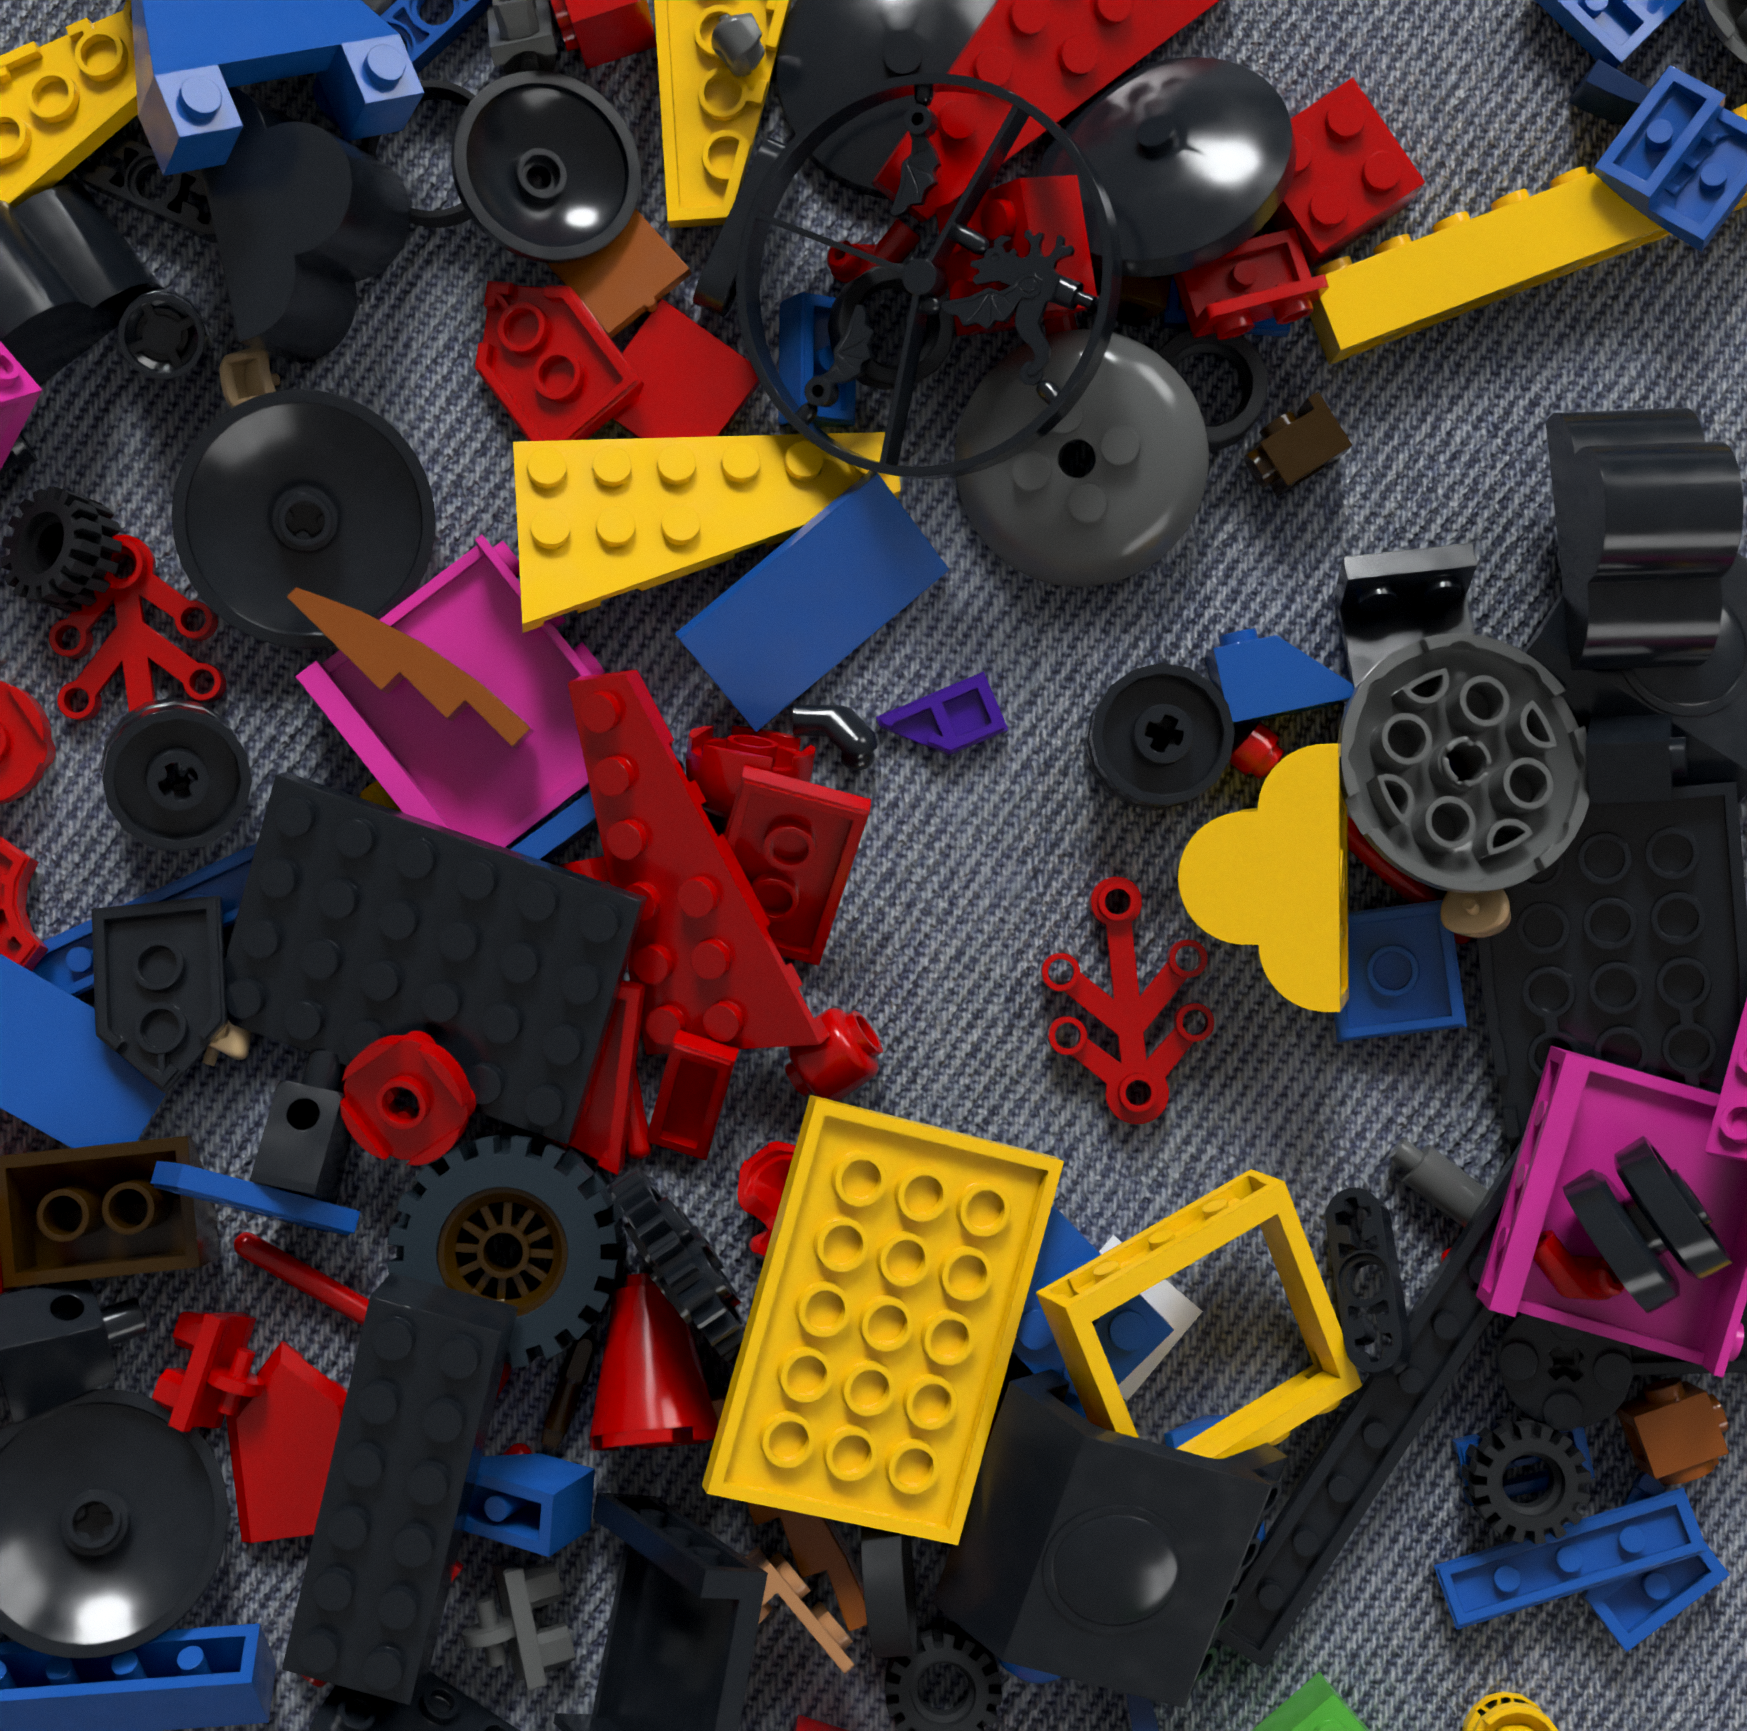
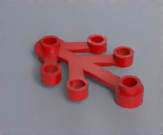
(133, 640)
(1127, 1011)

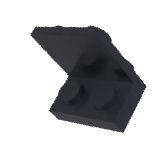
(1401, 599)

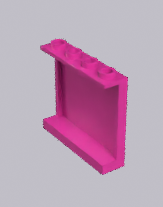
(464, 769)
(1578, 1124)

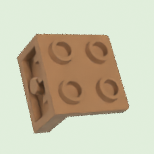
(791, 1588)

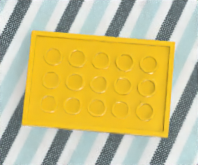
(882, 1322)

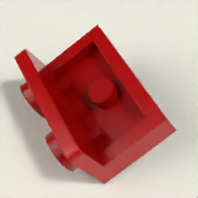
(1250, 284)

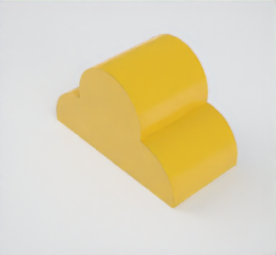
(1281, 879)

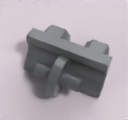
(522, 35)
(530, 1650)

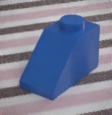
(1271, 678)
(531, 1501)

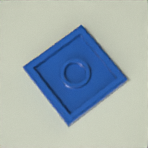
(1400, 974)

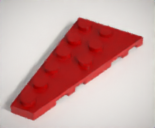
(1049, 56)

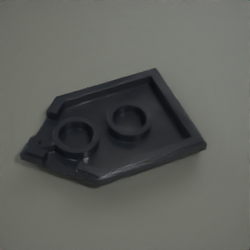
(160, 983)

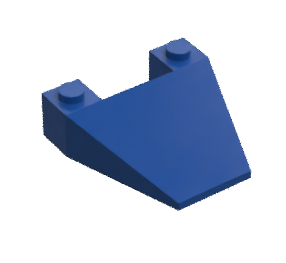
(200, 48)

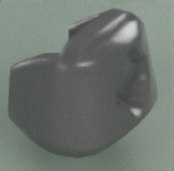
(738, 43)

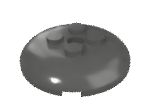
(1132, 502)
(1510, 731)

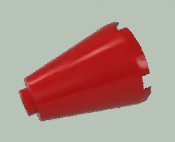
(650, 1376)

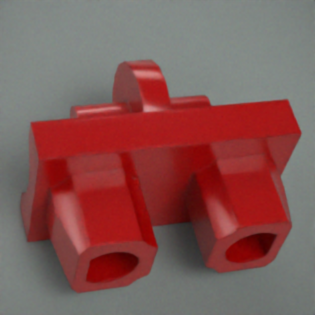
(215, 1372)

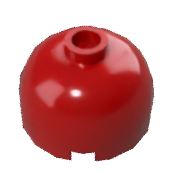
(719, 761)

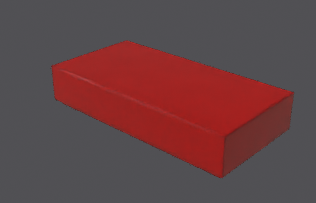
(691, 1094)

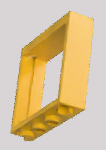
(1169, 1247)

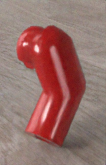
(892, 247)

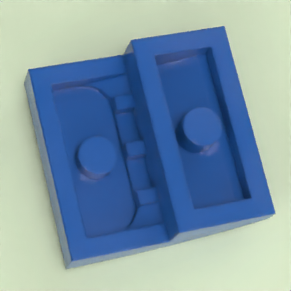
(1680, 158)

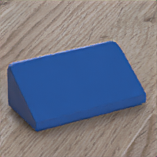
(808, 354)

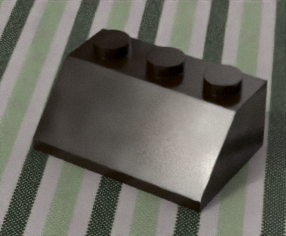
(98, 1215)

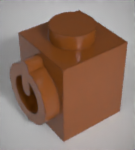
(1674, 1430)

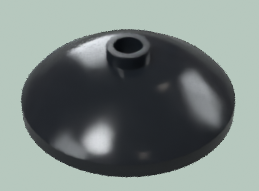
(566, 137)

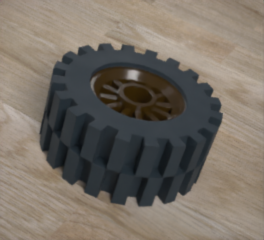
(550, 1185)

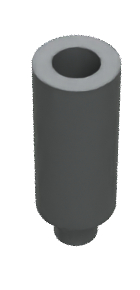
(1438, 1181)

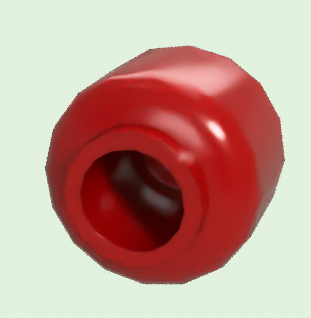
(840, 1062)

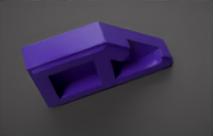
(949, 717)

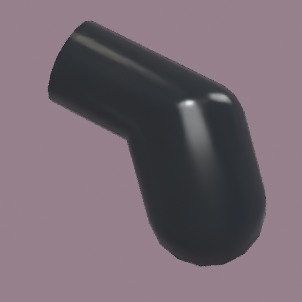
(843, 728)

